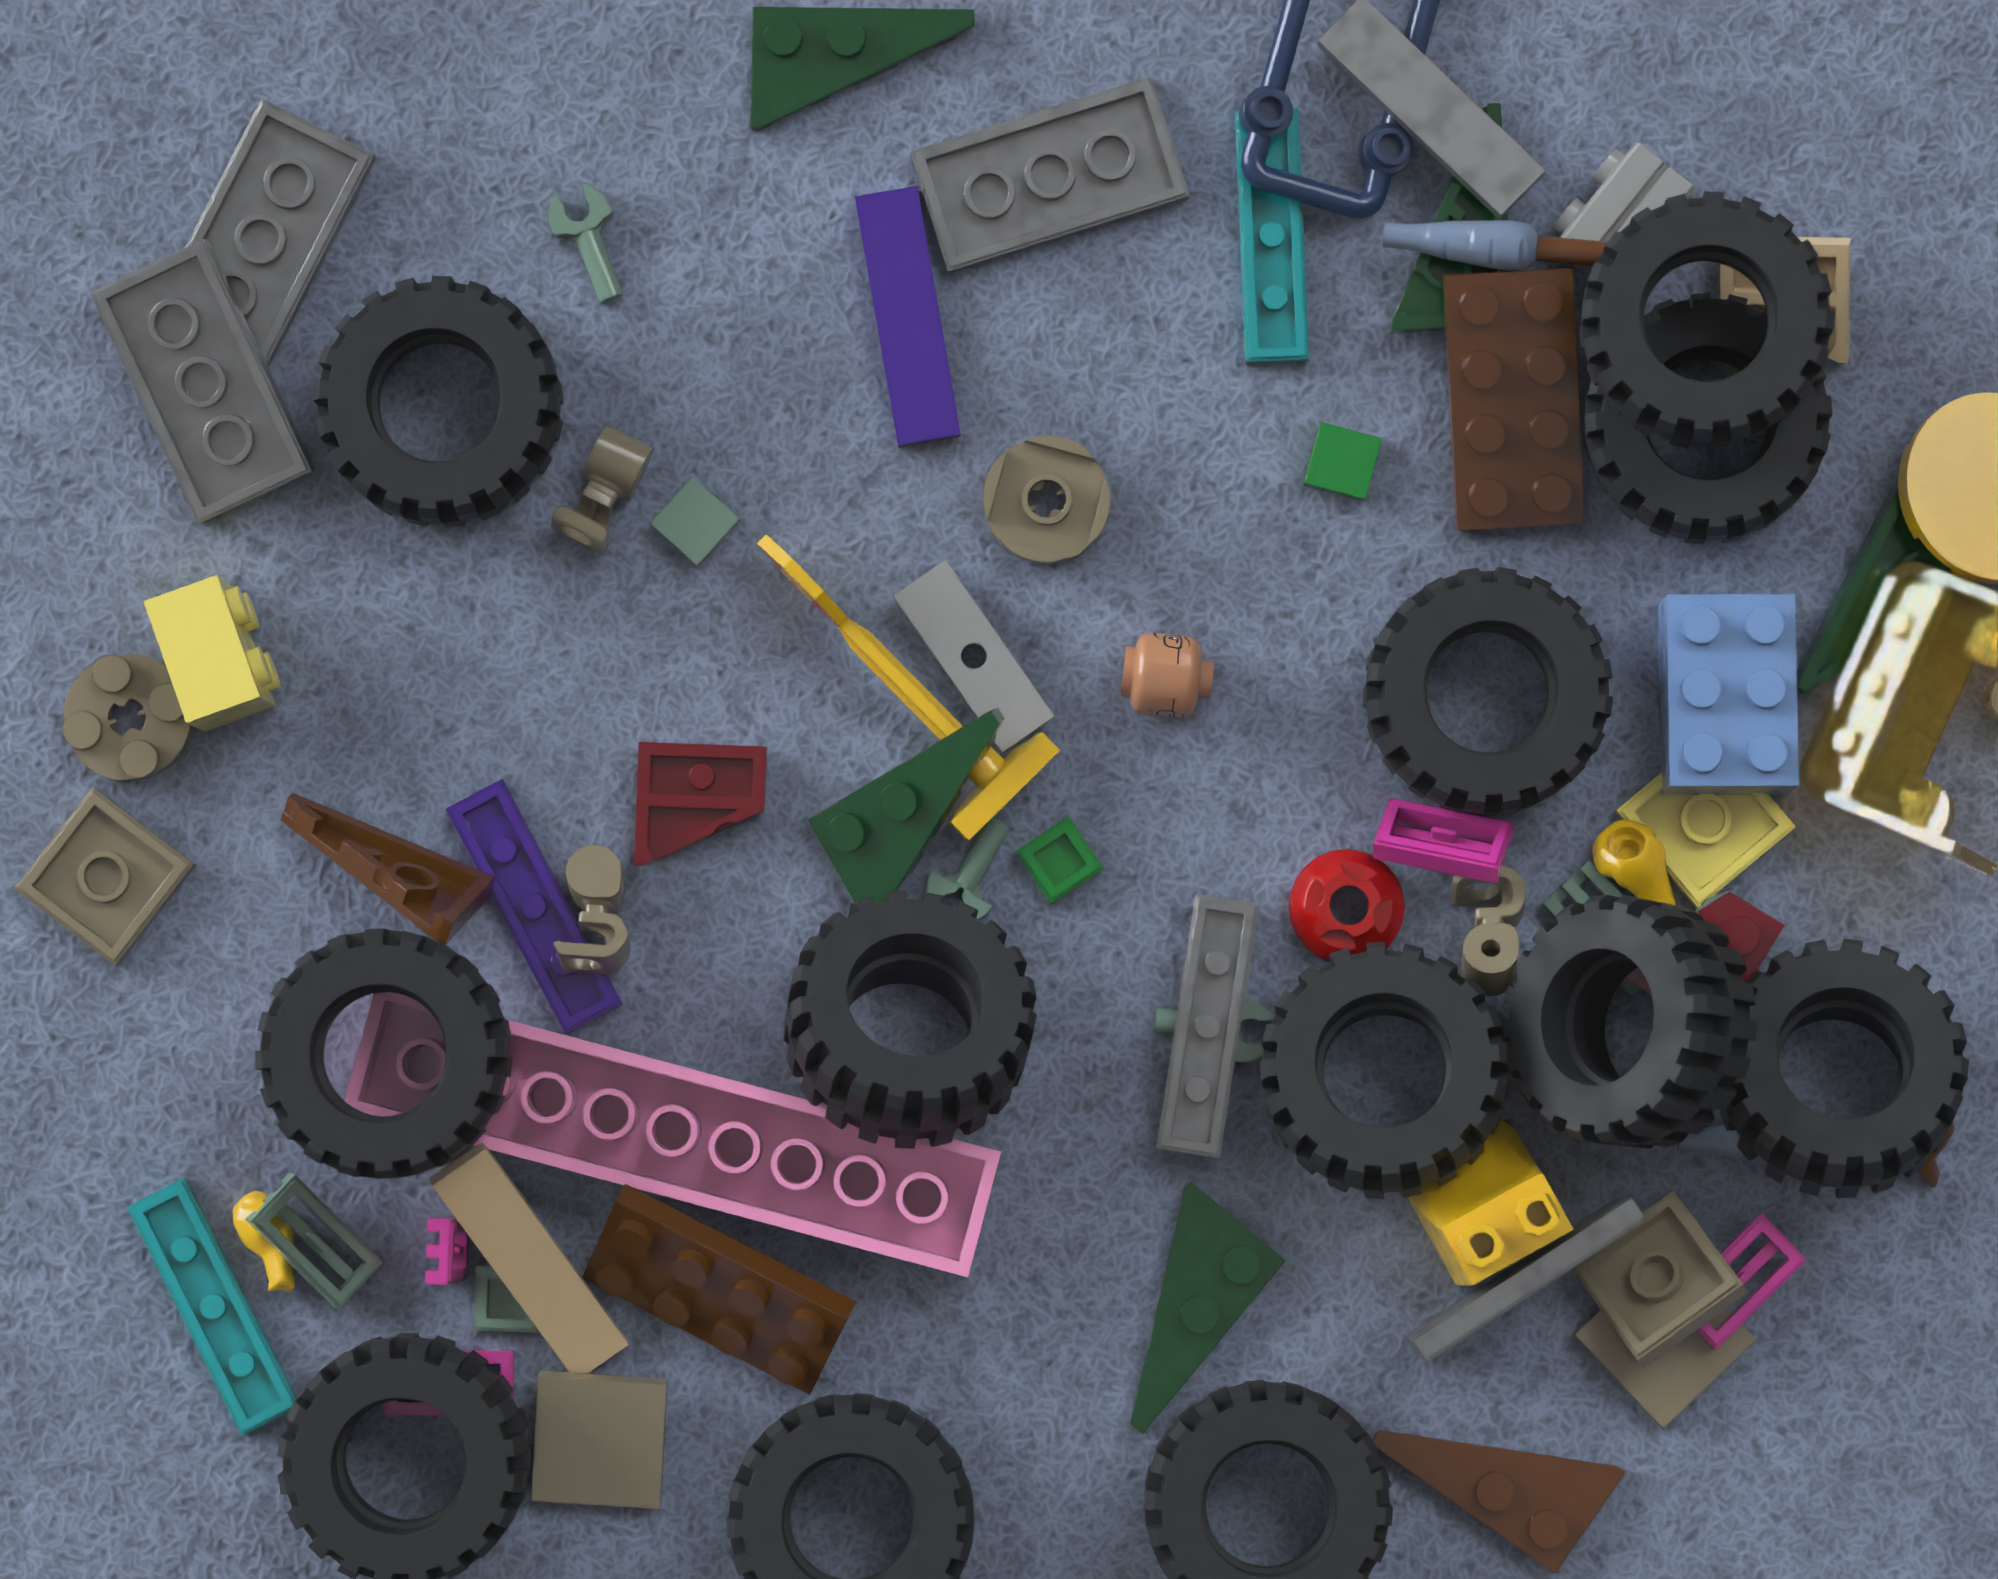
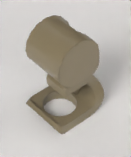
(612, 473)
(599, 890)
(1493, 944)

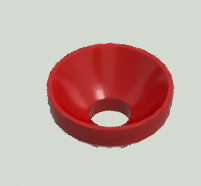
(1312, 895)

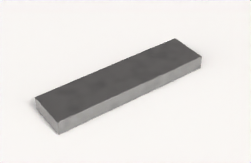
(1431, 107)
(1207, 1026)

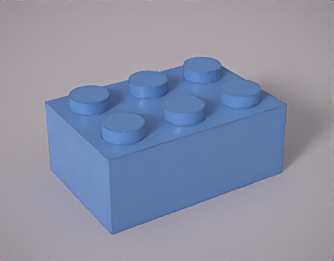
(1728, 694)

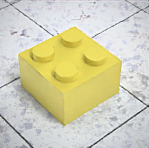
(212, 652)

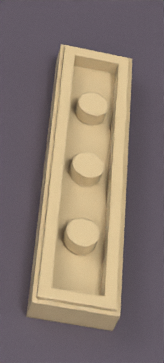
(528, 1260)

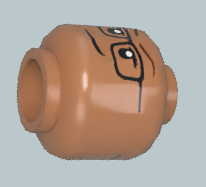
(1166, 675)

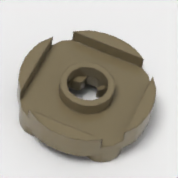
(1027, 469)
(89, 725)

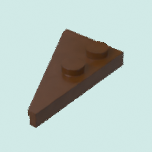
(415, 881)
(1523, 1496)

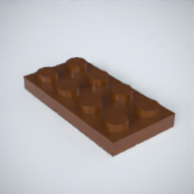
(1513, 398)
(718, 1289)

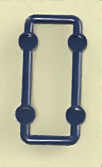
(1269, 112)

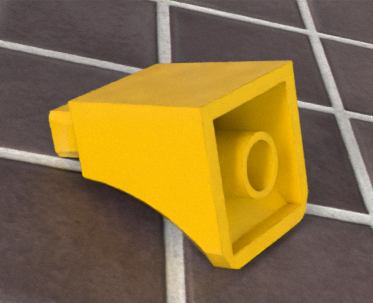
(1491, 1210)

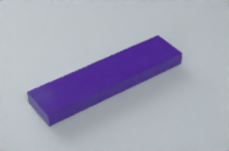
(907, 316)
(531, 902)

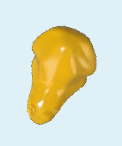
(1634, 859)
(277, 1268)

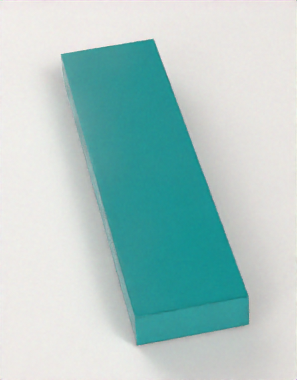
(1273, 258)
(213, 1306)

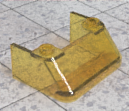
(1897, 703)

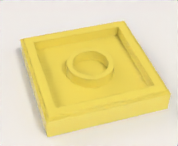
(1707, 835)

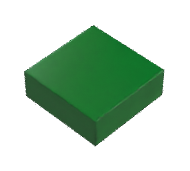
(1342, 461)
(1059, 860)

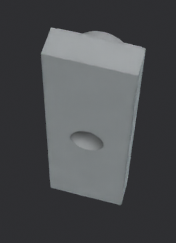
(953, 622)

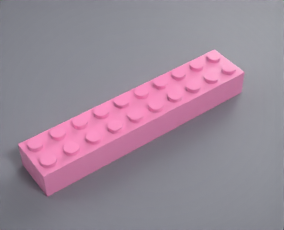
(695, 1138)

